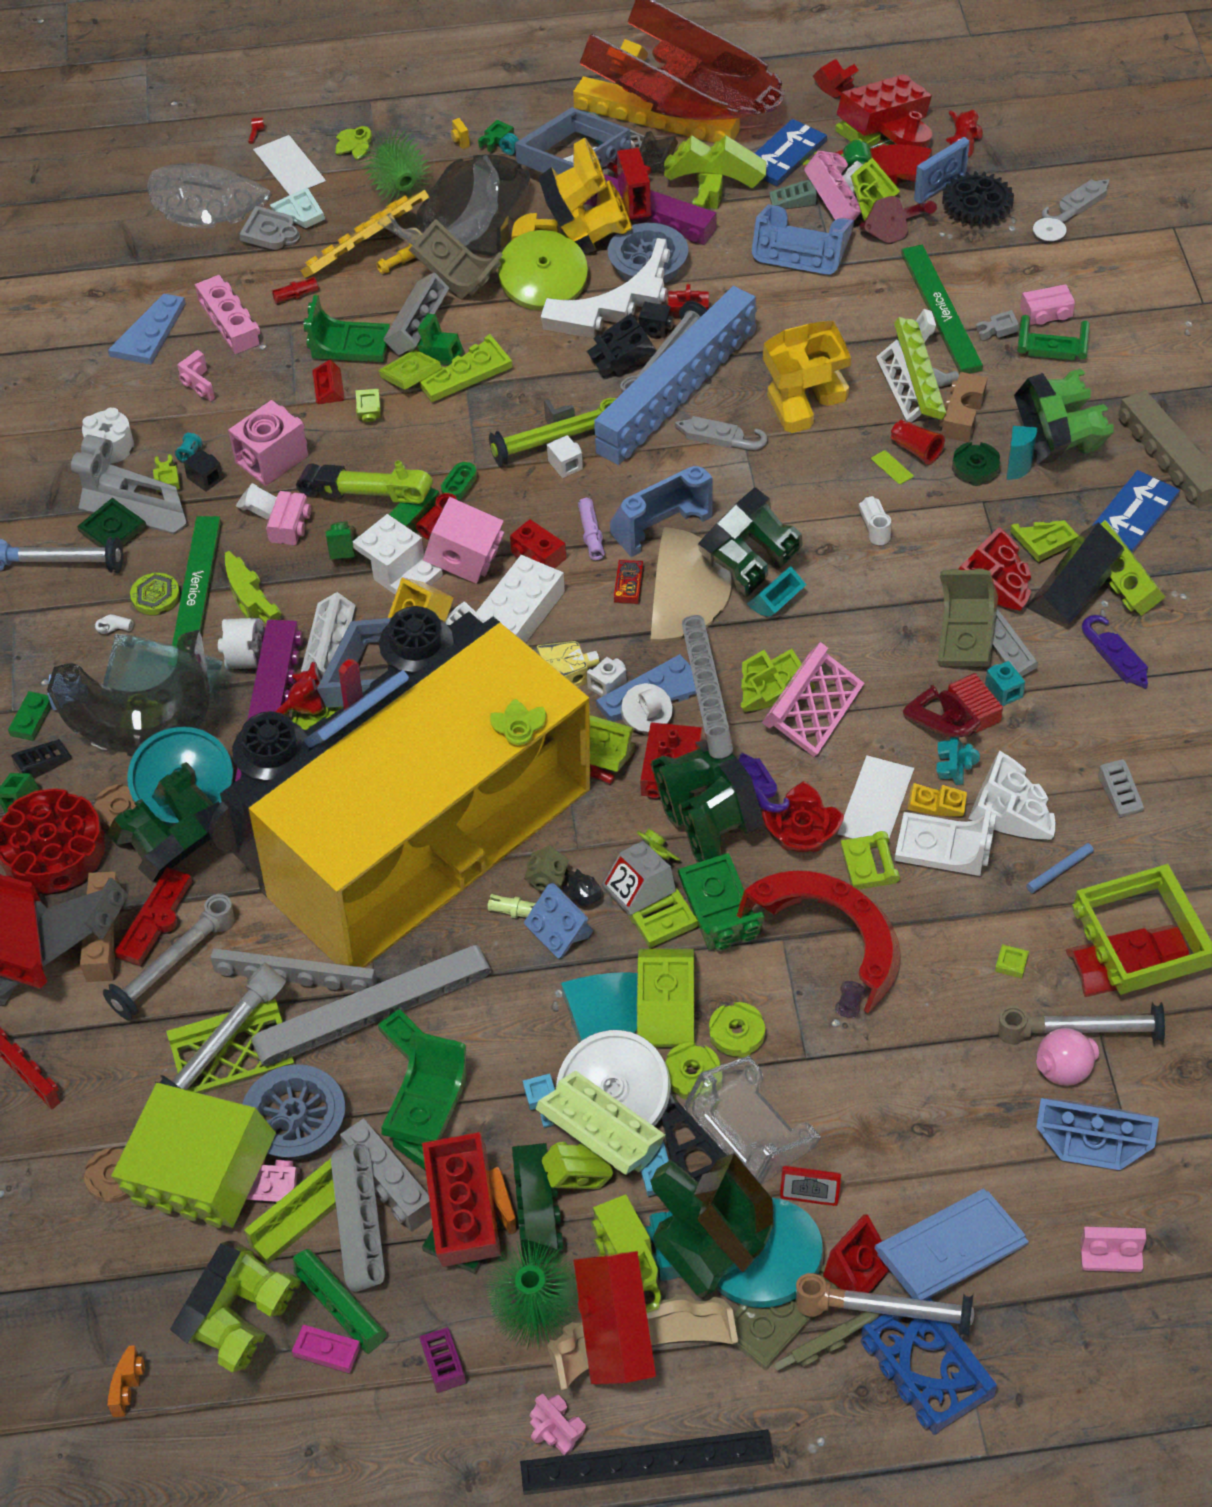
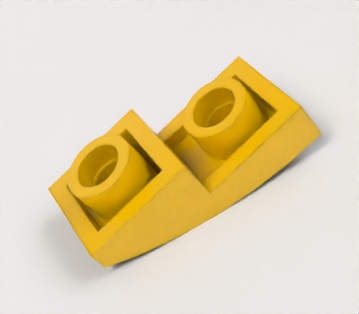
(941, 802)

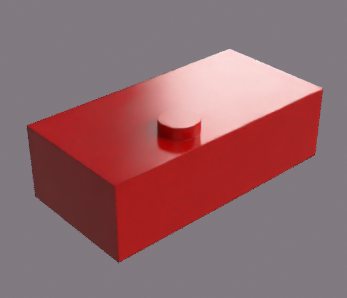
(461, 1199)
(614, 1318)

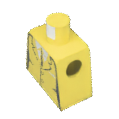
(569, 660)

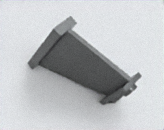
(71, 922)

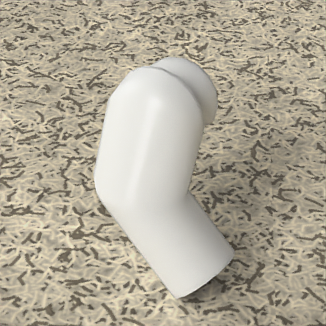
(112, 622)

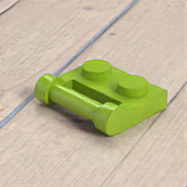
(860, 861)
(665, 923)

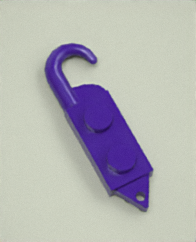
(1116, 653)
(763, 783)

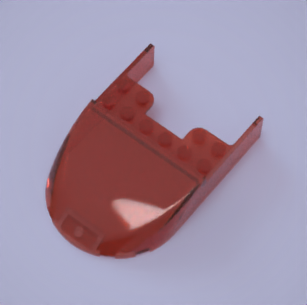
(701, 73)

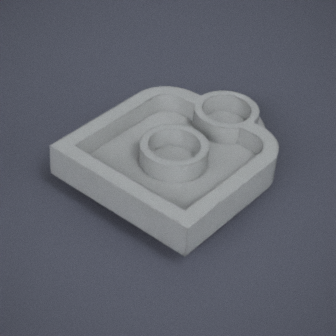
(269, 229)

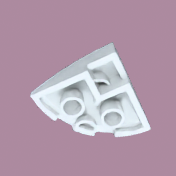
(1015, 800)

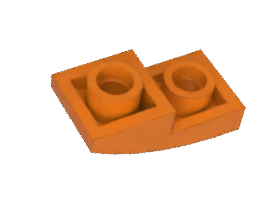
(124, 1377)

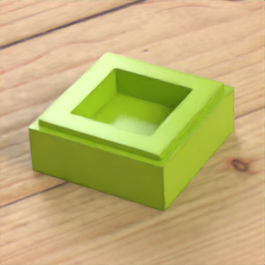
(1011, 961)

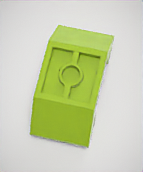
(665, 996)

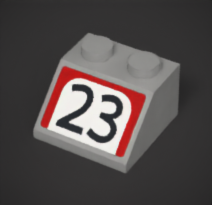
(639, 878)

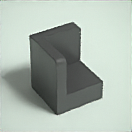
(554, 415)

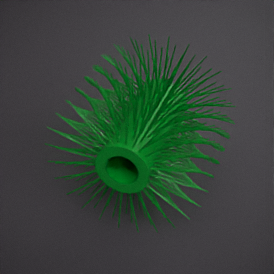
(533, 1294)

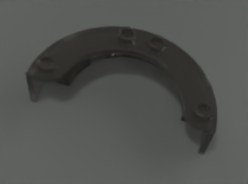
(128, 718)

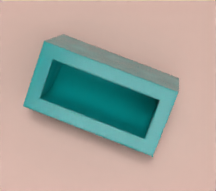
(1021, 451)
(777, 593)

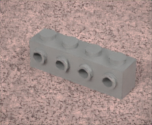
(423, 299)
(391, 1179)

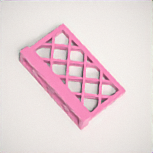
(794, 690)

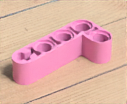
(825, 174)

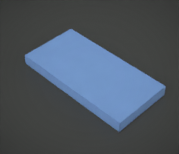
(356, 709)

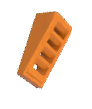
(501, 1200)

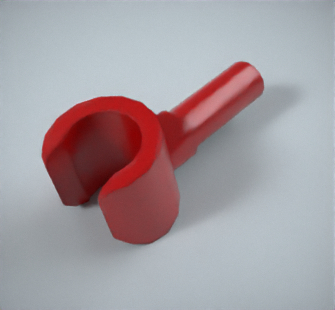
(257, 125)

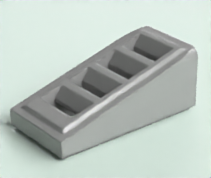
(1119, 772)

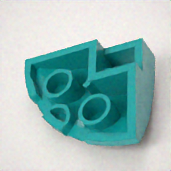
(602, 1003)

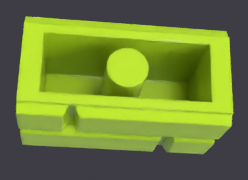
(575, 1167)

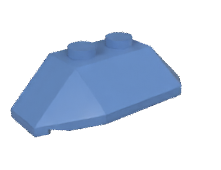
(1096, 1133)

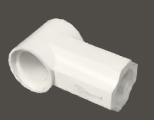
(876, 521)

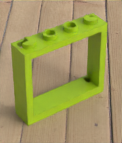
(1179, 906)

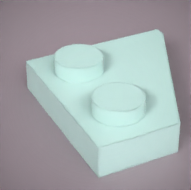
(301, 208)

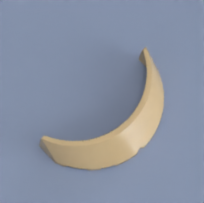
(676, 1320)

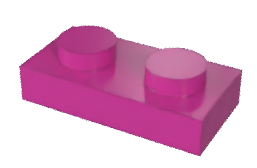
(326, 1348)

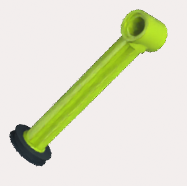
(503, 447)

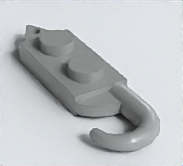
(1080, 199)

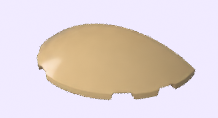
(685, 585)

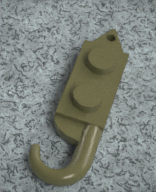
(831, 1339)

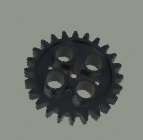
(978, 198)

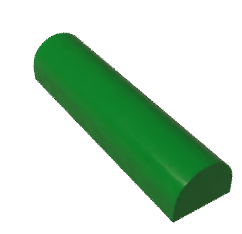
(338, 1300)

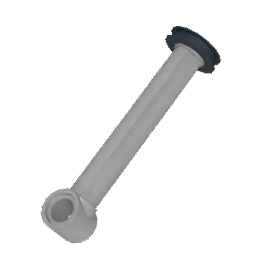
(689, 314)

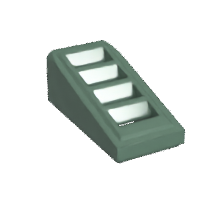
(799, 195)

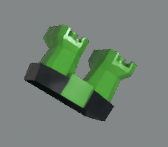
(1054, 411)

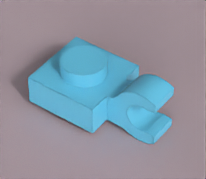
(535, 1090)

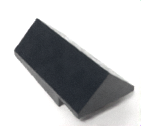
(1077, 575)

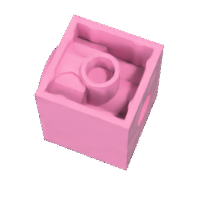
(268, 442)
(464, 540)

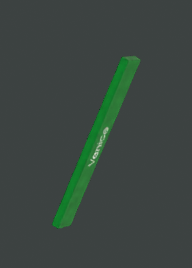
(943, 311)
(197, 576)

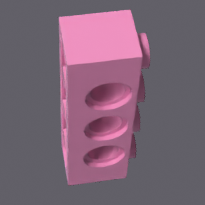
(227, 314)

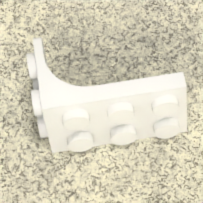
(946, 842)

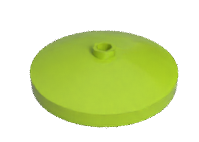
(542, 267)

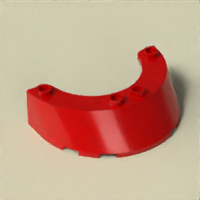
(880, 940)

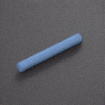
(1059, 868)

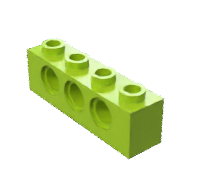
(1146, 592)

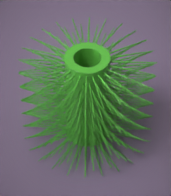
(395, 164)

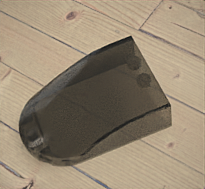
(453, 192)

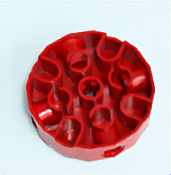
(51, 840)

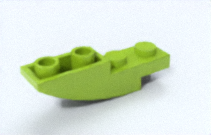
(709, 190)
(246, 591)

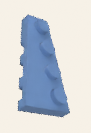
(149, 332)
(672, 676)

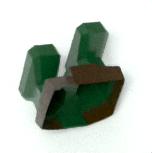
(713, 1222)

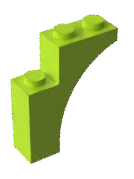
(723, 158)

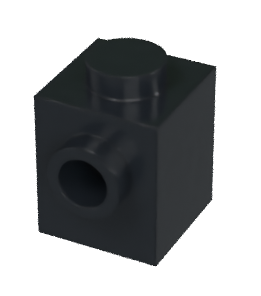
(656, 319)
(203, 470)

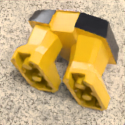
(572, 188)

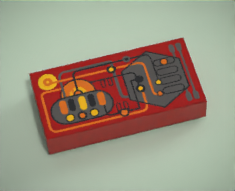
(628, 581)

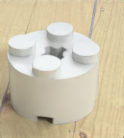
(111, 426)
(241, 642)

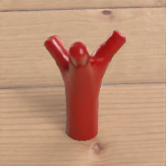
(601, 774)

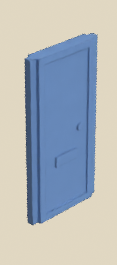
(951, 1245)

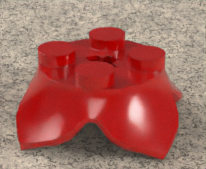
(806, 809)

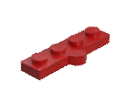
(154, 917)

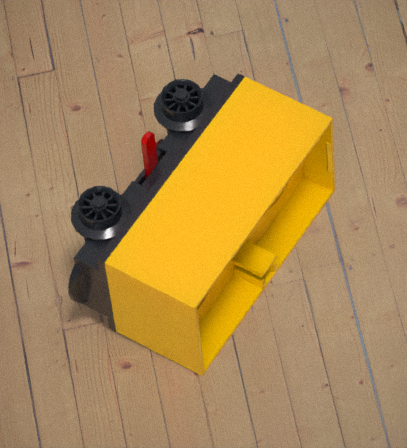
(410, 793)

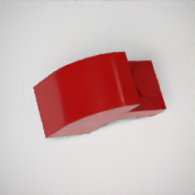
(834, 79)

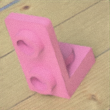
(190, 375)

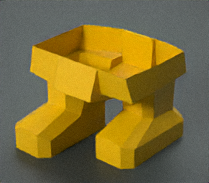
(805, 359)

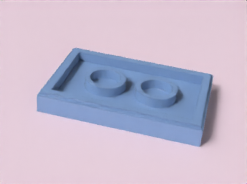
(940, 168)

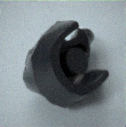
(582, 888)

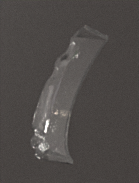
(477, 214)

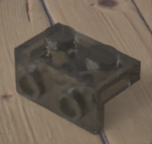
(656, 151)

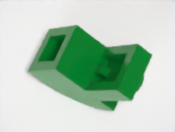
(436, 343)

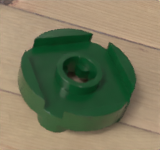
(976, 473)

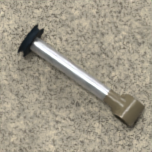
(1097, 1023)

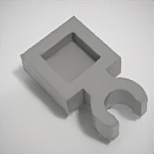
(1000, 324)

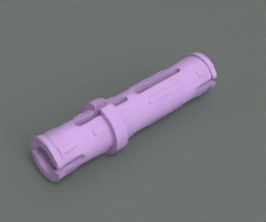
(592, 535)

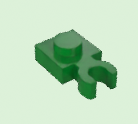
(493, 134)

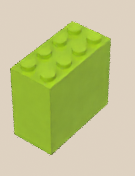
(194, 1155)

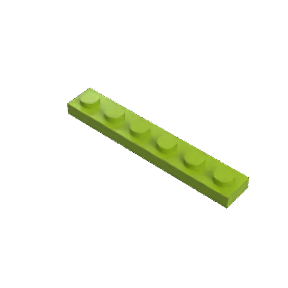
(919, 368)

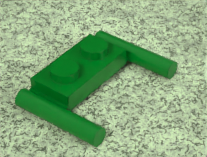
(1052, 345)

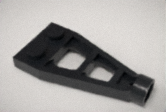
(677, 1116)

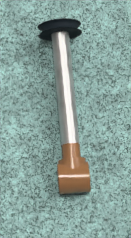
(816, 1296)

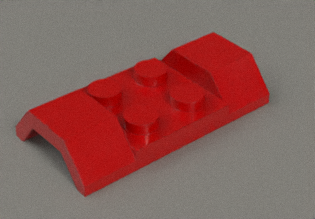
(1135, 951)

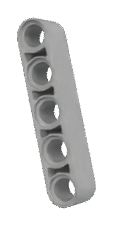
(357, 1217)

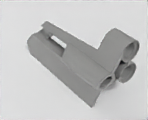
(103, 481)

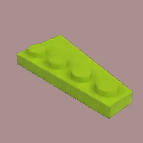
(475, 366)

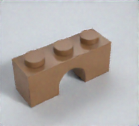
(959, 418)

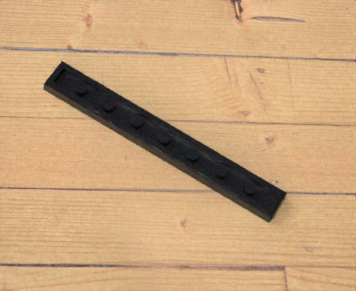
(646, 1462)

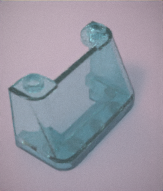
(145, 663)

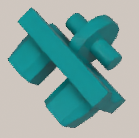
(959, 756)

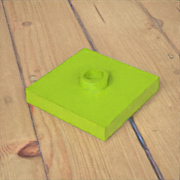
(410, 369)

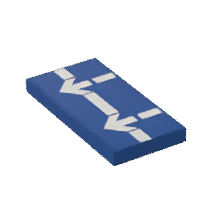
(789, 150)
(1138, 508)

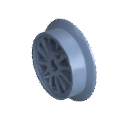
(633, 249)
(294, 1113)

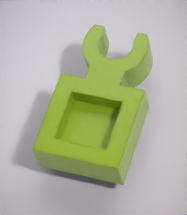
(166, 472)

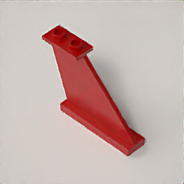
(20, 933)

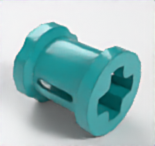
(188, 446)

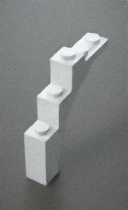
(586, 316)

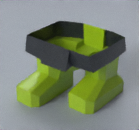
(208, 1311)

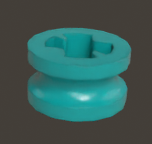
(507, 143)

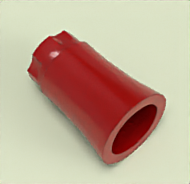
(918, 440)

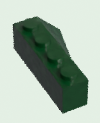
(535, 1203)

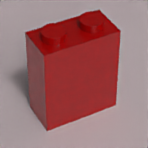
(633, 183)

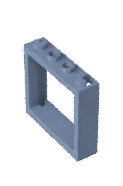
(532, 147)
(350, 647)

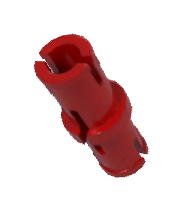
(295, 290)

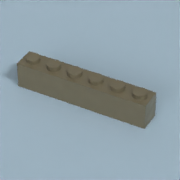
(1168, 446)

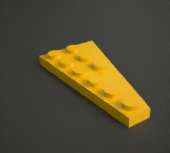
(362, 232)

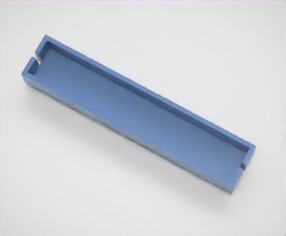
(675, 375)

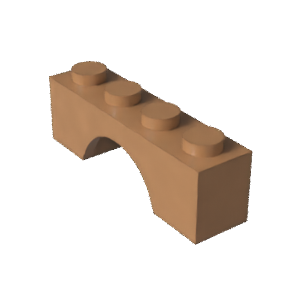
(98, 954)

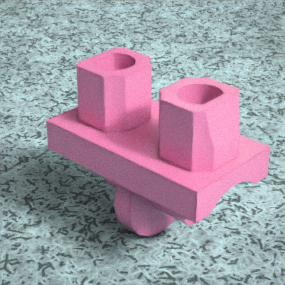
(552, 1426)

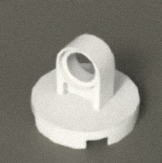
(645, 705)

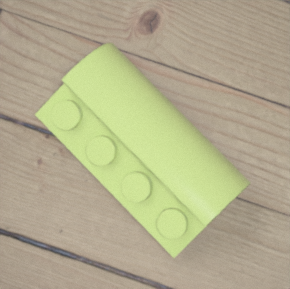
(601, 1123)

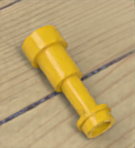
(402, 256)

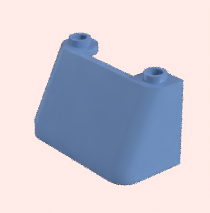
(799, 247)
(685, 492)

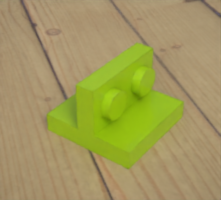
(610, 743)

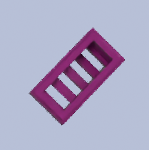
(450, 1379)

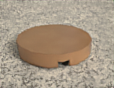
(112, 802)
(99, 1179)

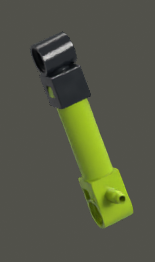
(335, 481)

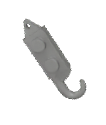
(719, 433)

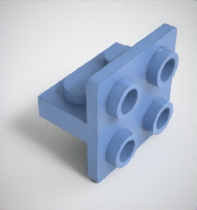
(557, 921)

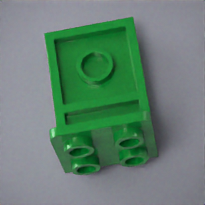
(343, 339)
(715, 898)
(428, 1090)

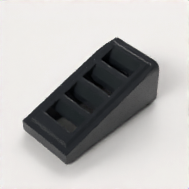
(23, 758)

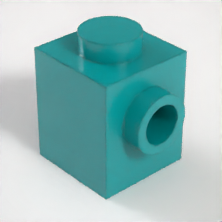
(1005, 683)

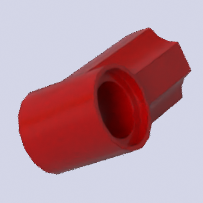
(429, 521)

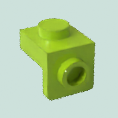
(368, 405)

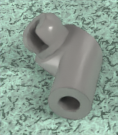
(945, 379)

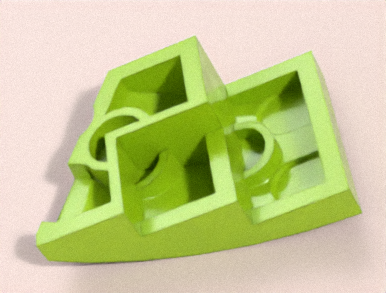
(870, 185)
(767, 678)

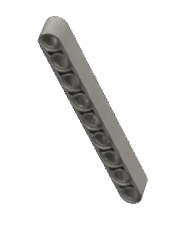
(707, 687)
(370, 1005)

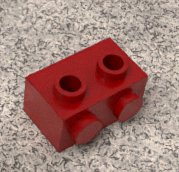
(538, 544)

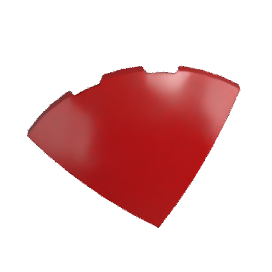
(1008, 572)

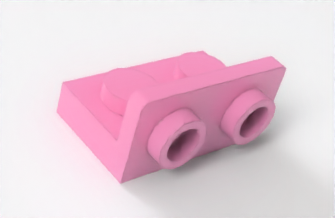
(274, 1181)
(1112, 1249)

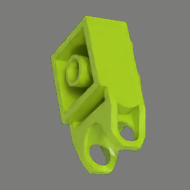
(621, 1231)

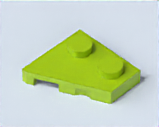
(1045, 538)

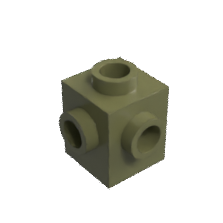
(546, 867)

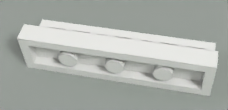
(898, 385)
(327, 631)

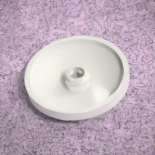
(625, 1069)

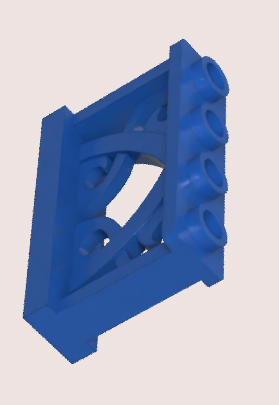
(970, 1373)

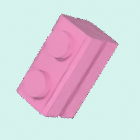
(1048, 304)
(288, 518)

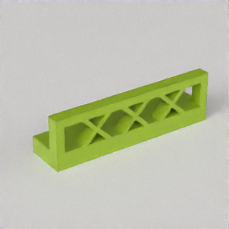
(293, 1215)

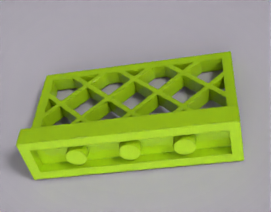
(198, 1032)

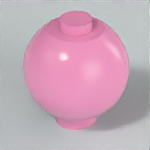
(1066, 1056)

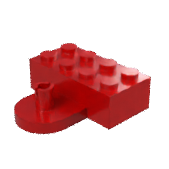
(889, 108)

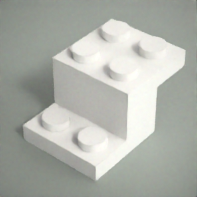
(395, 554)

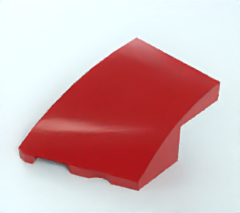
(900, 160)

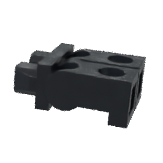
(621, 346)

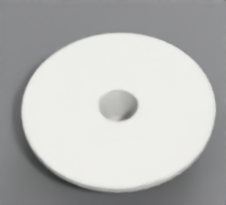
(1049, 229)

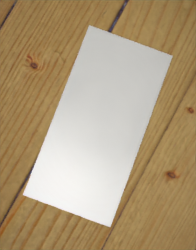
(289, 164)
(876, 798)

